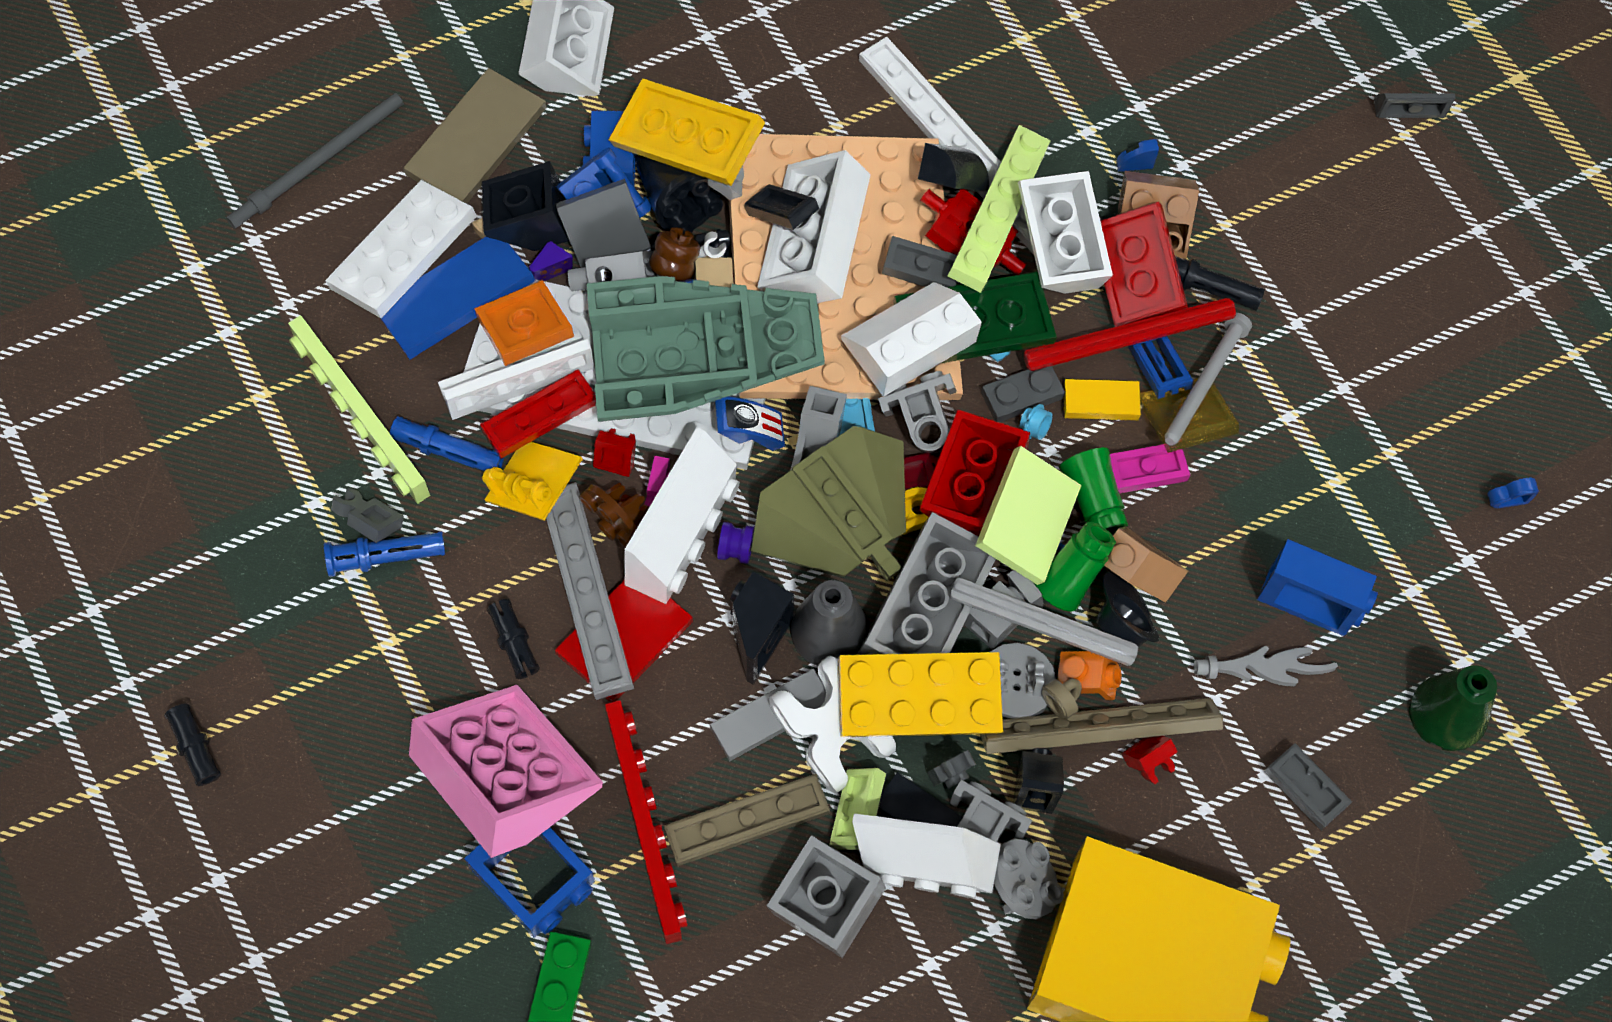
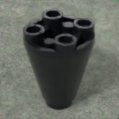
(677, 195)

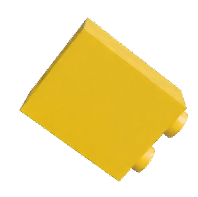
(1154, 945)

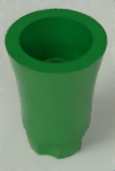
(1099, 492)
(1077, 567)

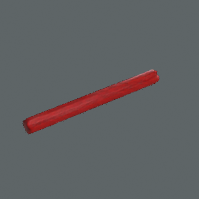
(1129, 334)

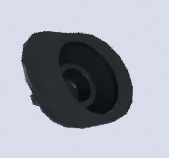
(1125, 612)

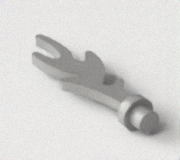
(1269, 669)

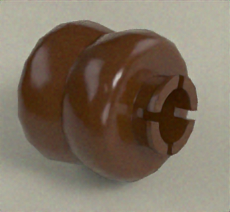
(675, 254)

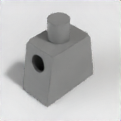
(622, 266)

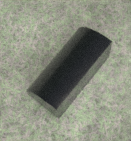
(953, 167)

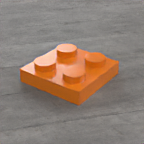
(524, 322)

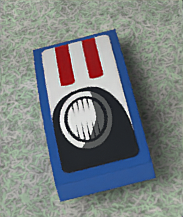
(749, 420)

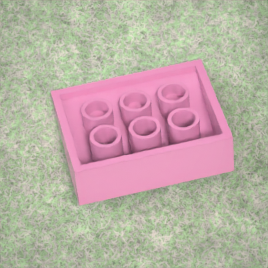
(501, 767)

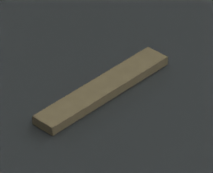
(1105, 725)

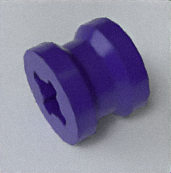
(735, 542)

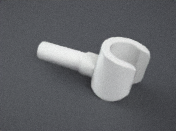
(707, 250)

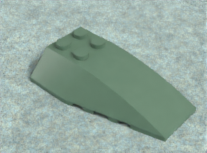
(689, 344)

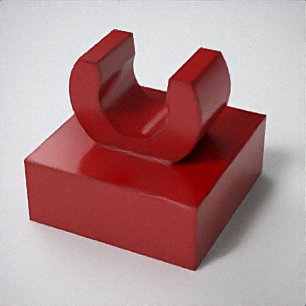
(614, 452)
(1149, 754)

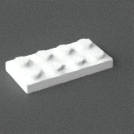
(401, 248)

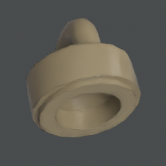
(1060, 699)

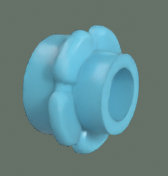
(1036, 421)

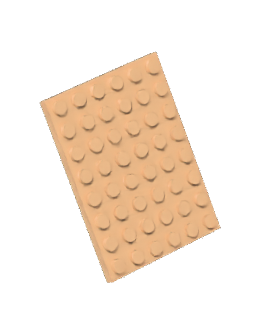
(889, 210)

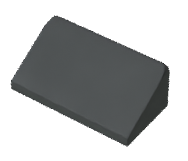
(1413, 105)

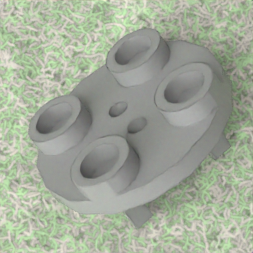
(1034, 674)
(1027, 879)

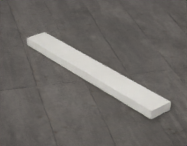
(930, 111)

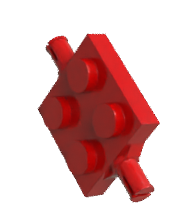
(954, 222)

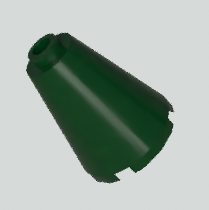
(1454, 707)

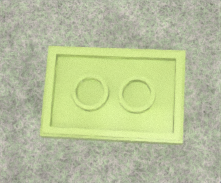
(1028, 515)

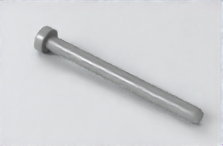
(1235, 329)

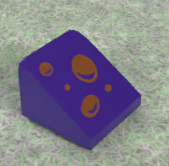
(551, 262)

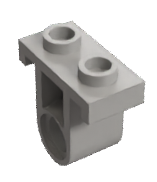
(922, 408)
(987, 815)

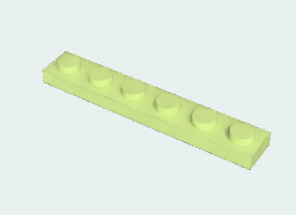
(998, 209)
(365, 421)

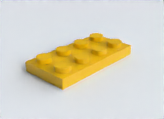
(687, 131)
(920, 694)

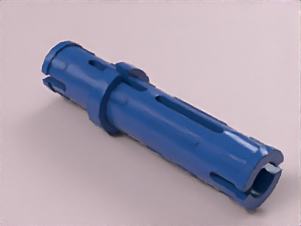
(433, 441)

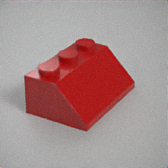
(971, 469)

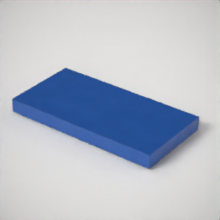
(449, 293)

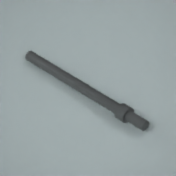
(261, 200)

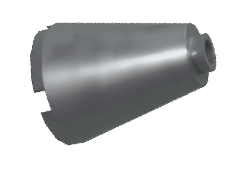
(829, 623)

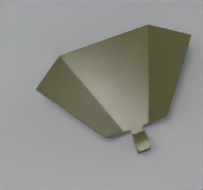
(837, 506)

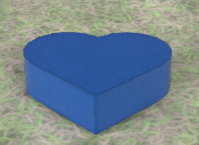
(1514, 493)

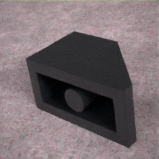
(1039, 781)

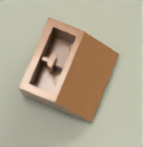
(1177, 198)

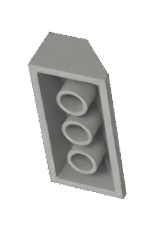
(918, 607)

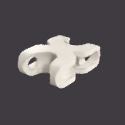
(824, 728)

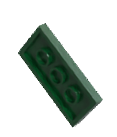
(1011, 315)

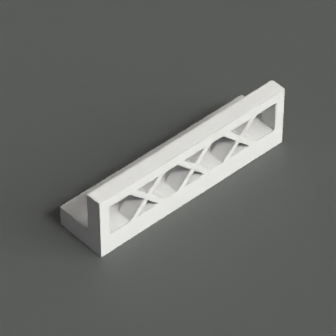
(498, 383)

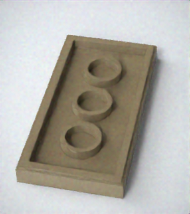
(476, 136)

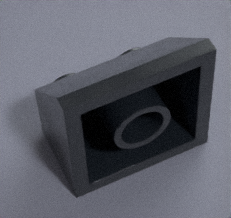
(523, 209)
(760, 620)

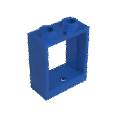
(1318, 588)
(548, 914)

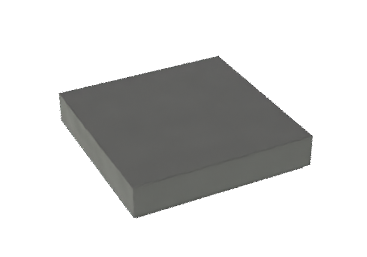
(603, 223)

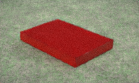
(1142, 266)
(644, 630)

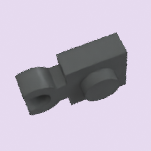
(369, 518)
(952, 770)

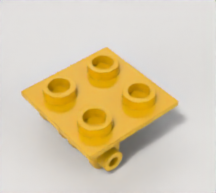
(531, 479)

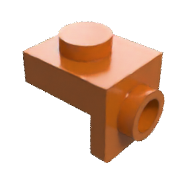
(1092, 670)

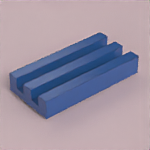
(1159, 388)

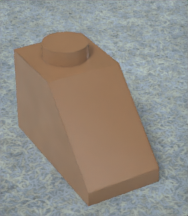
(1144, 565)

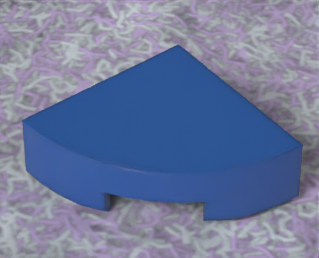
(1140, 158)

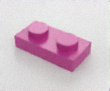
(1148, 468)

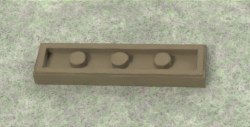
(746, 819)

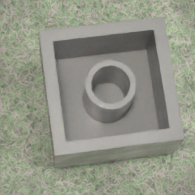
(826, 896)

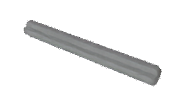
(1043, 621)

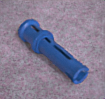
(432, 546)

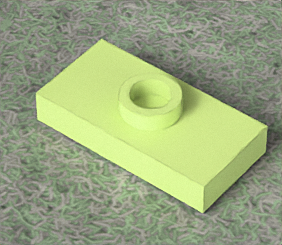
(858, 797)

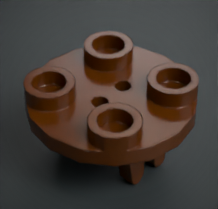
(618, 515)

